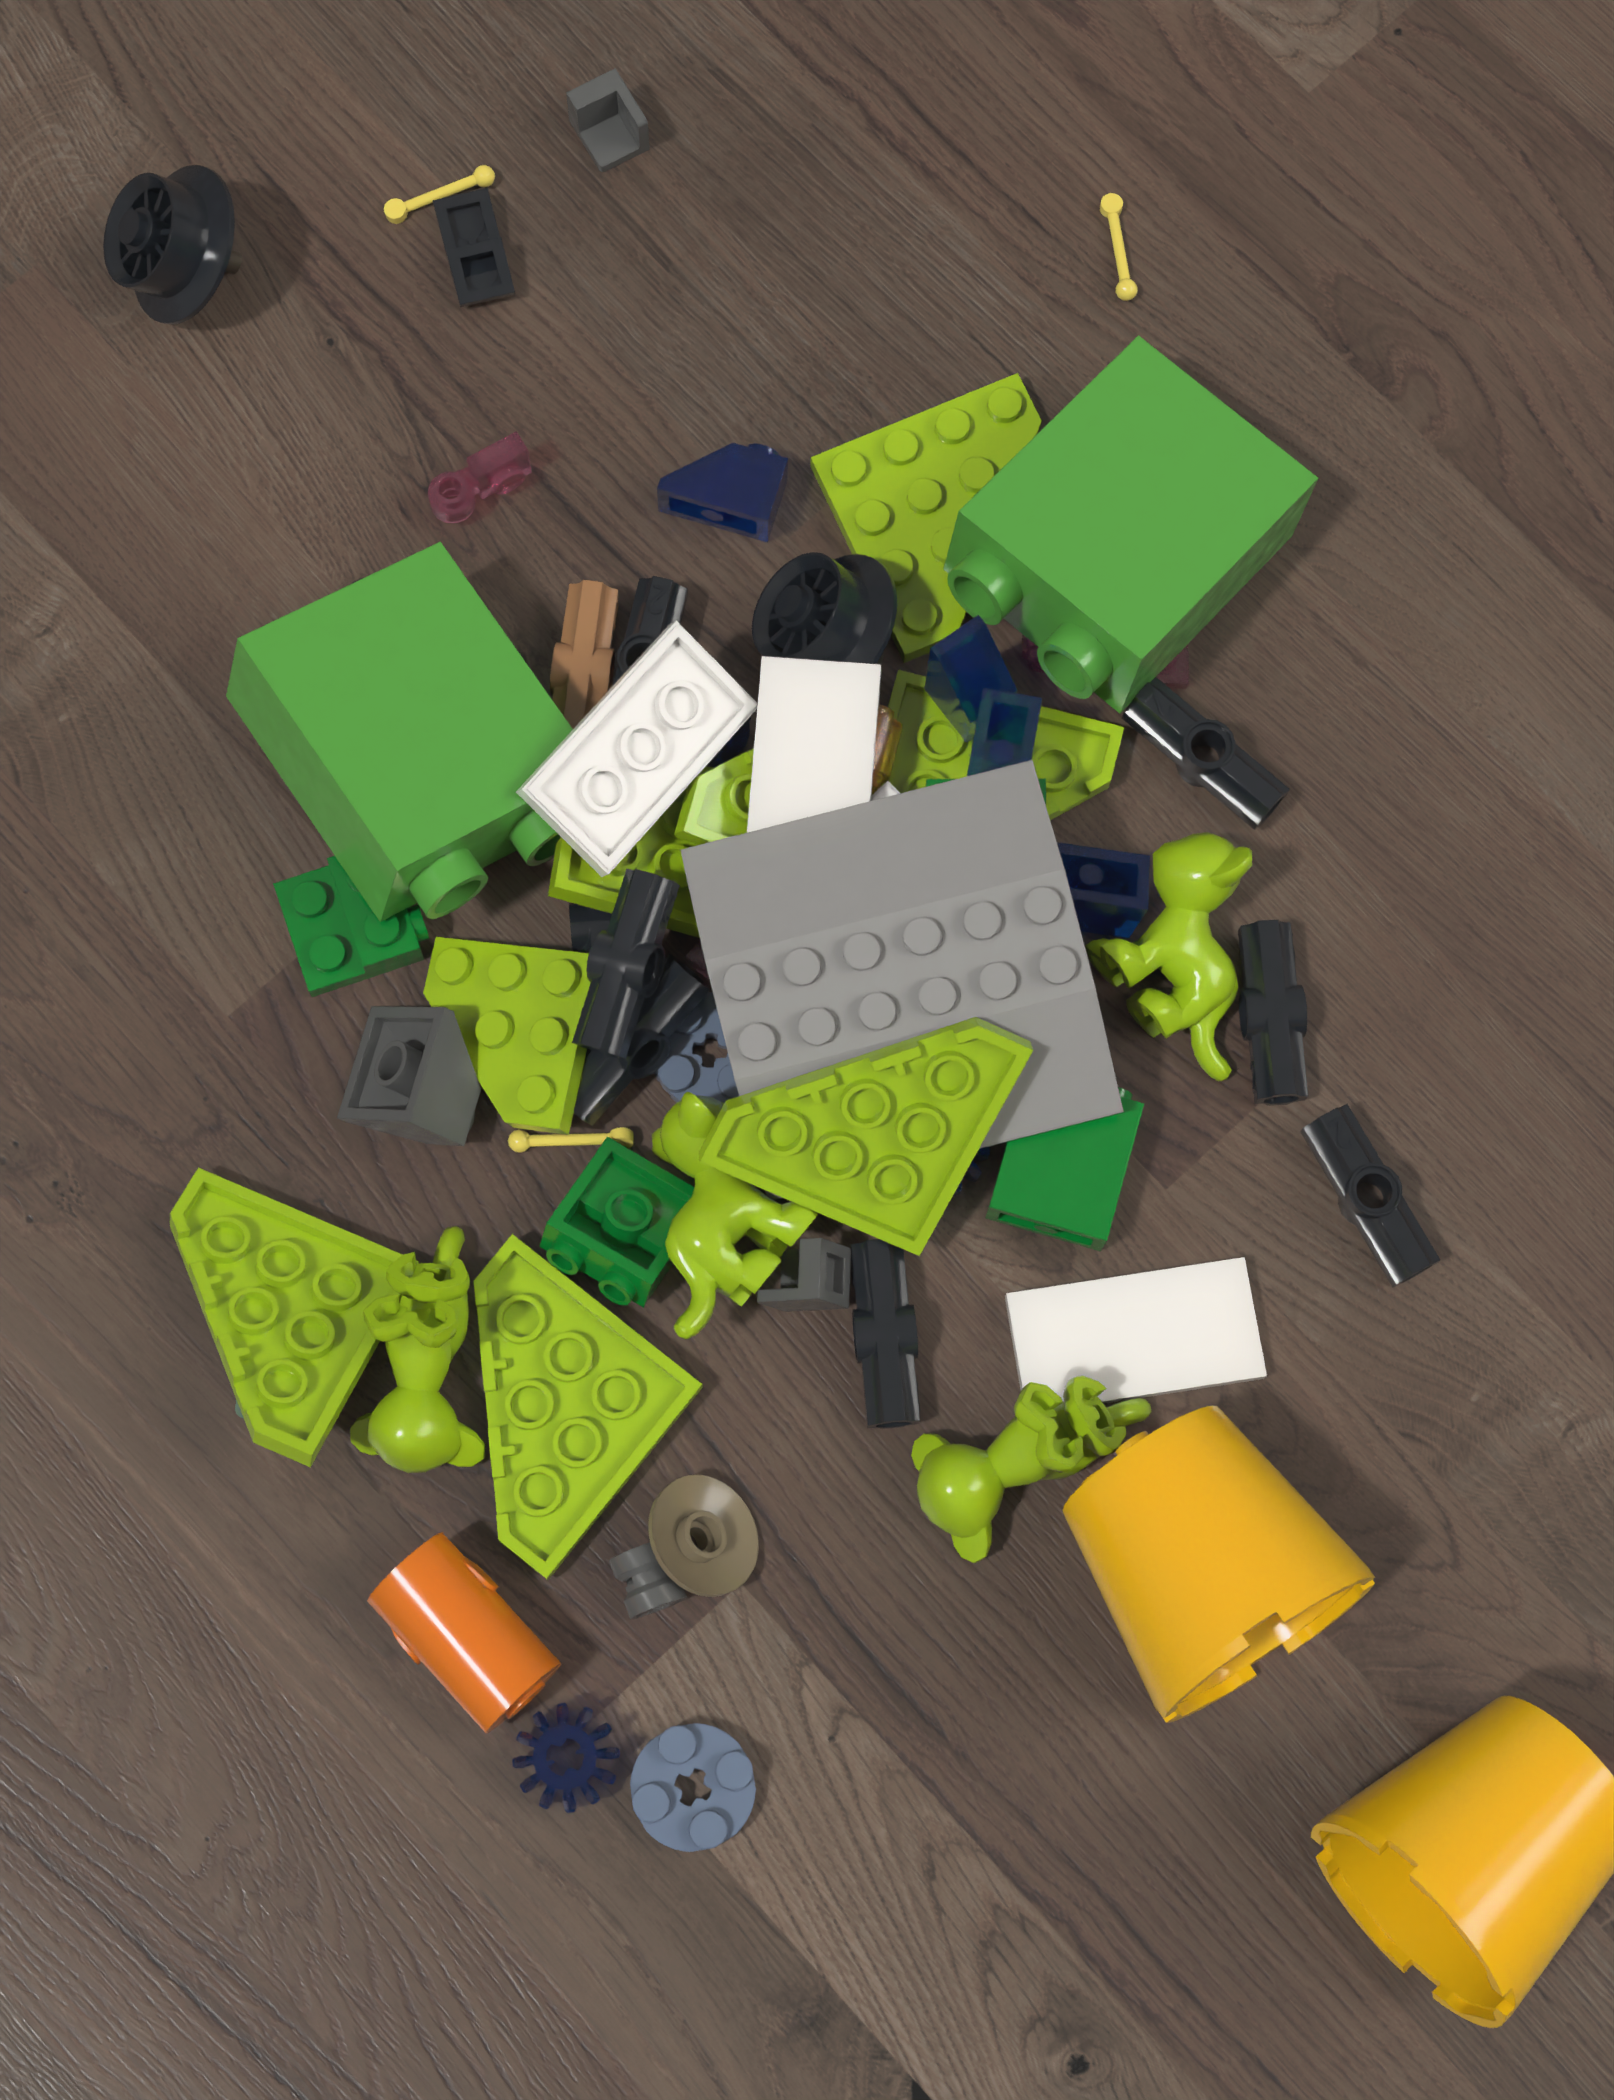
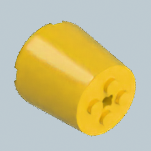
(1208, 1558)
(1477, 1855)

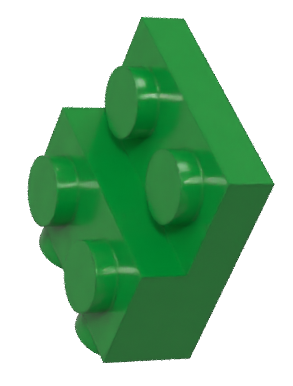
(340, 935)
(617, 1224)

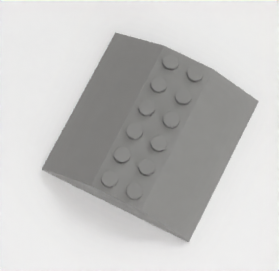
(900, 925)

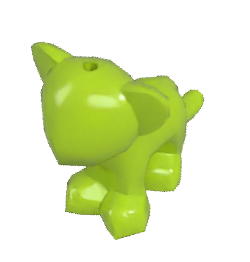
(1192, 880)
(718, 1217)
(422, 1332)
(1044, 1441)

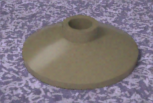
(720, 1526)

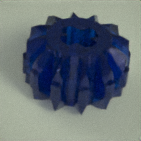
(572, 1778)

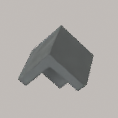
(608, 120)
(812, 1278)

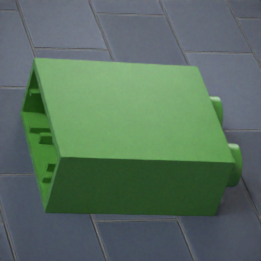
(1125, 526)
(403, 731)

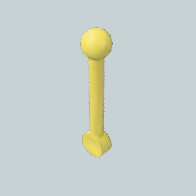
(1111, 207)
(397, 210)
(521, 1141)

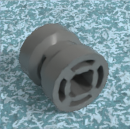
(648, 1585)

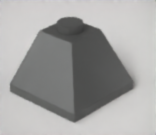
(412, 1077)

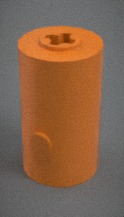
(463, 1632)

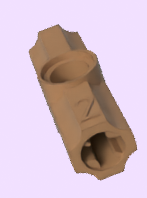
(585, 658)

